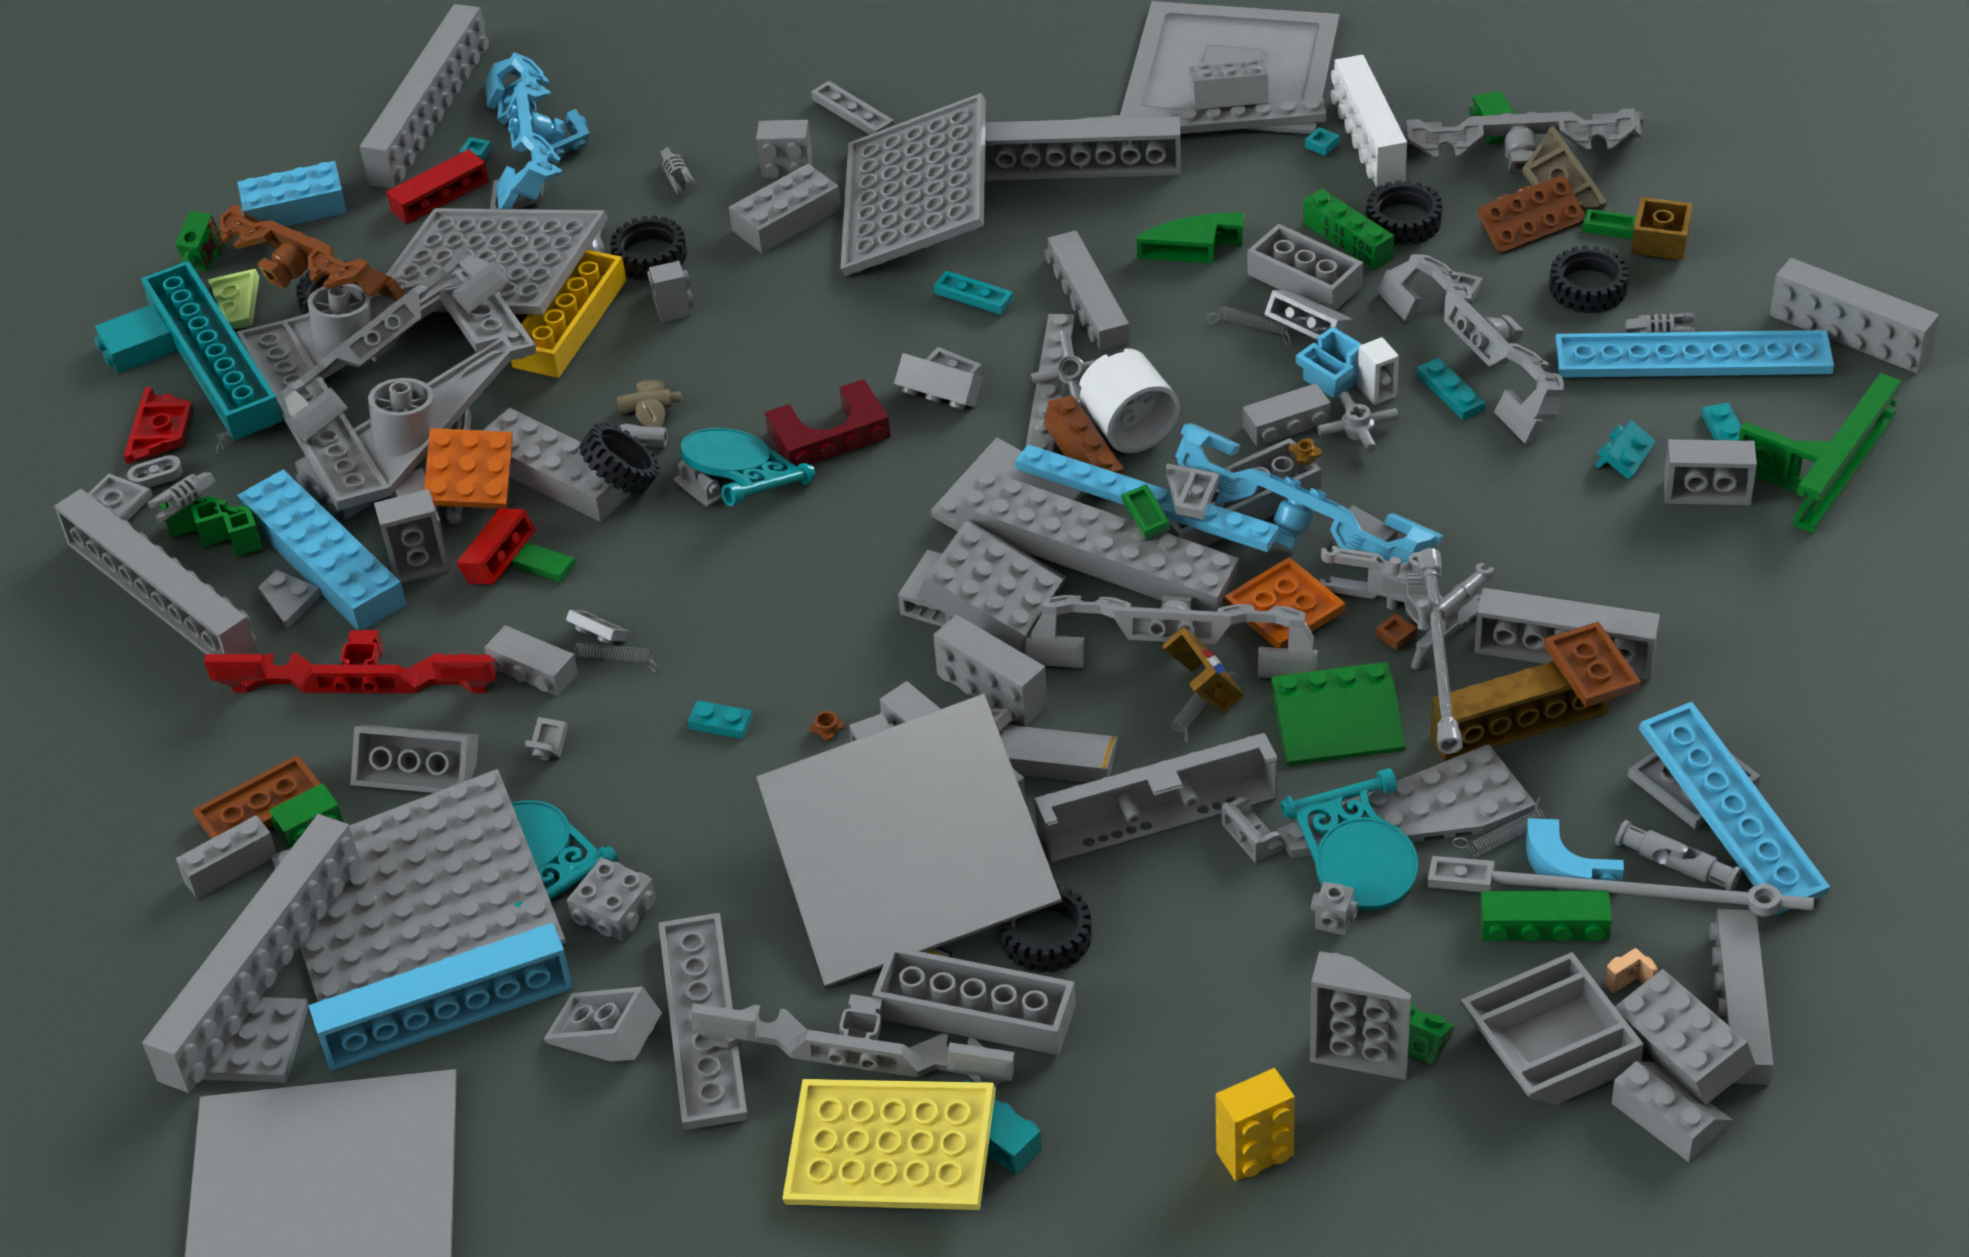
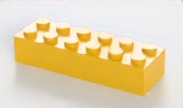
(572, 313)

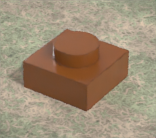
(1396, 632)

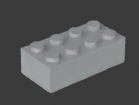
(785, 208)
(1305, 266)
(990, 667)
(1686, 1037)

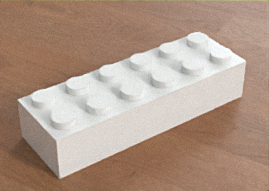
(1369, 120)

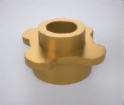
(1305, 451)

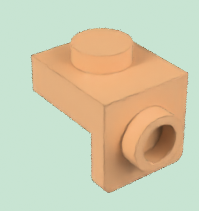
(1628, 968)

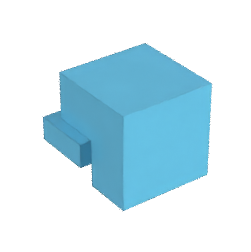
(1331, 362)

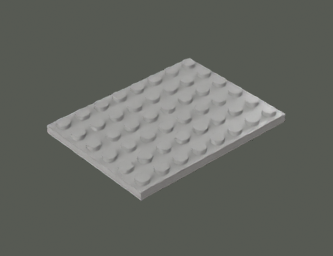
(914, 185)
(528, 245)

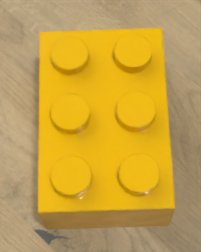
(1255, 1124)

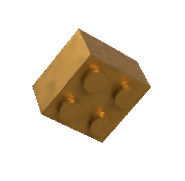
(1662, 228)

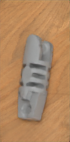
(676, 170)
(1659, 323)
(181, 494)

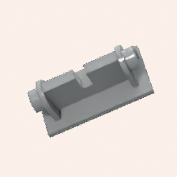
(698, 484)

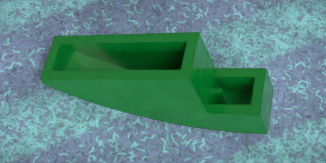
(1191, 238)

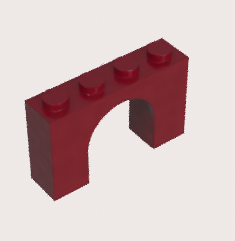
(801, 444)

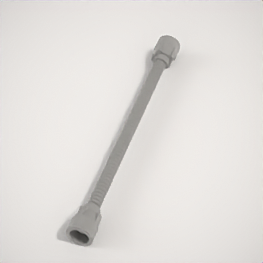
(1448, 735)

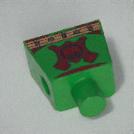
(199, 241)

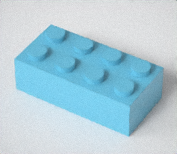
(294, 195)

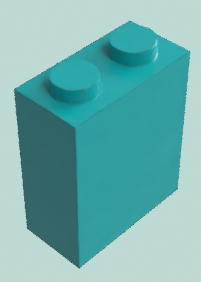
(134, 339)

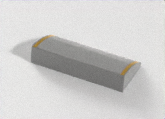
(1059, 753)

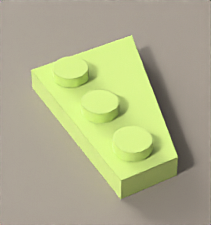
(236, 297)

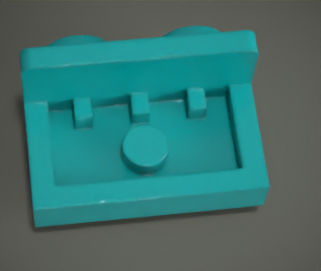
(1626, 449)

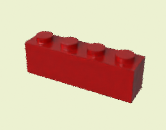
(437, 186)

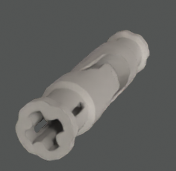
(1682, 857)

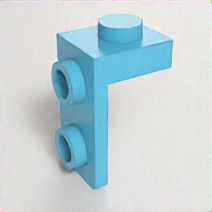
(580, 134)

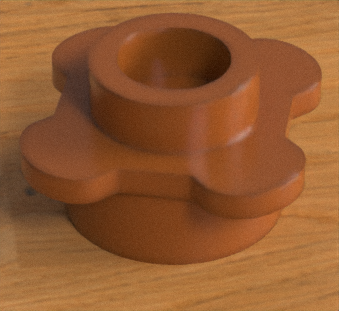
(826, 725)

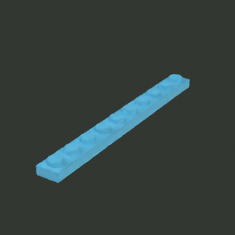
(1111, 485)

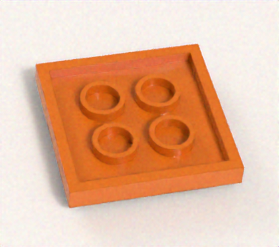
(468, 468)
(1291, 587)

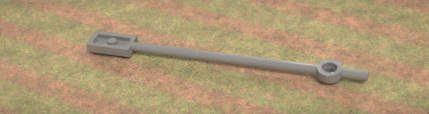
(1480, 874)

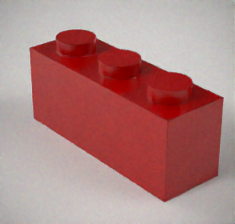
(496, 546)

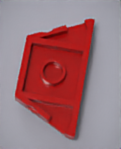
(158, 425)

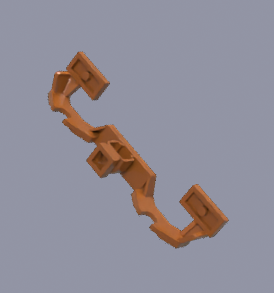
(300, 252)

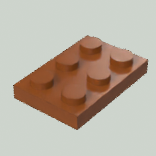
(1592, 664)

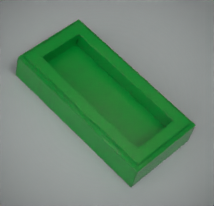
(1609, 224)
(1146, 511)
(544, 562)

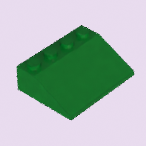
(1337, 713)

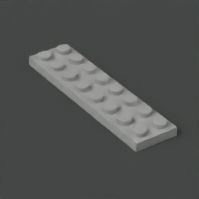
(698, 973)

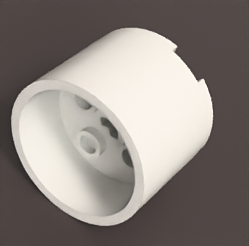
(1128, 401)

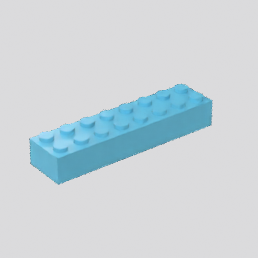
(323, 551)
(441, 996)

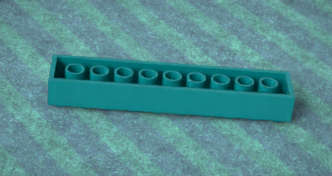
(212, 351)

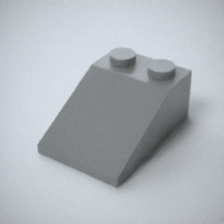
(605, 1023)

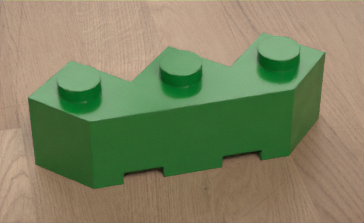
(216, 523)

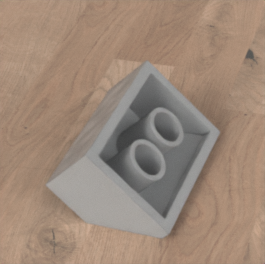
(1667, 1109)

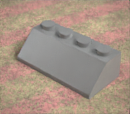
(411, 758)

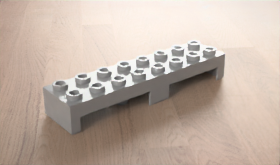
(1156, 794)

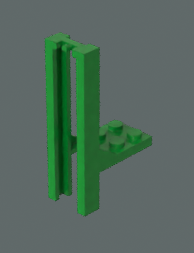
(1834, 461)

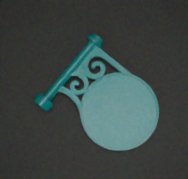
(742, 459)
(549, 841)
(1360, 850)

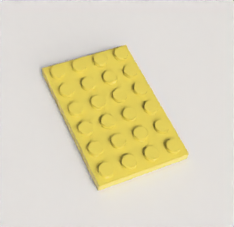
(890, 1144)

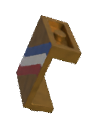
(1214, 682)

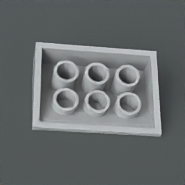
(1358, 1018)

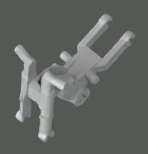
(1404, 584)

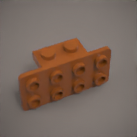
(1531, 214)

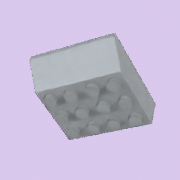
(991, 584)
(1555, 1030)

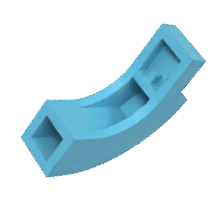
(1550, 856)

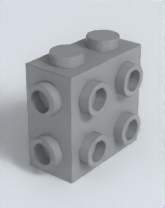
(611, 899)

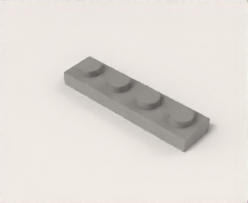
(851, 108)

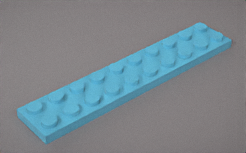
(1694, 353)

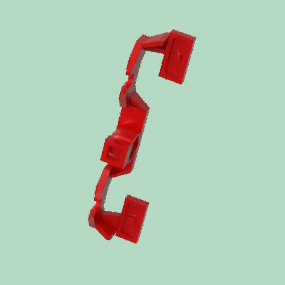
(357, 674)

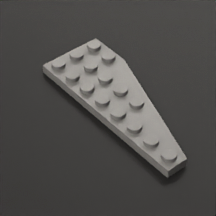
(1450, 798)

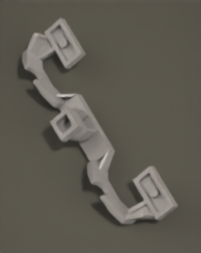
(1521, 131)
(381, 336)
(1489, 337)
(1162, 623)
(856, 1044)

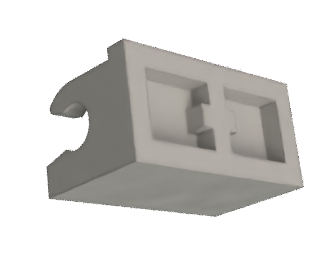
(1250, 830)

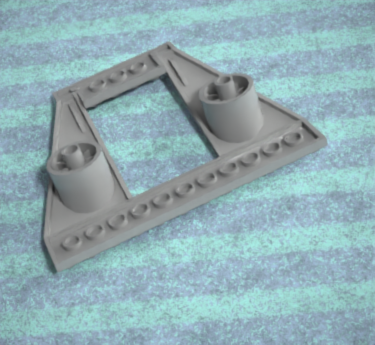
(384, 450)

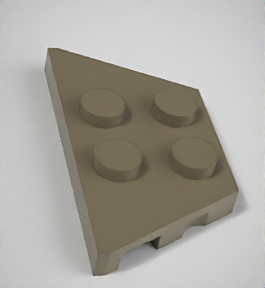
(1555, 159)

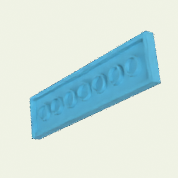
(1731, 803)

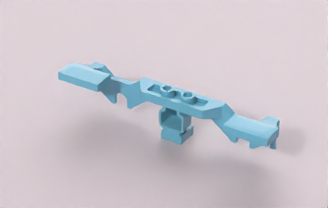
(526, 129)
(1296, 512)

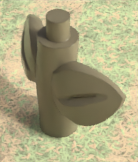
(649, 402)

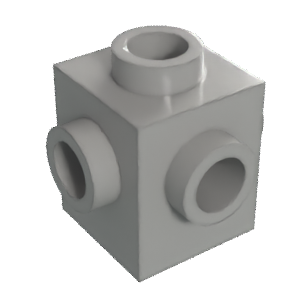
(1334, 908)

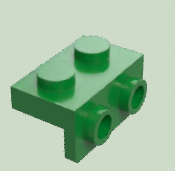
(1427, 1035)

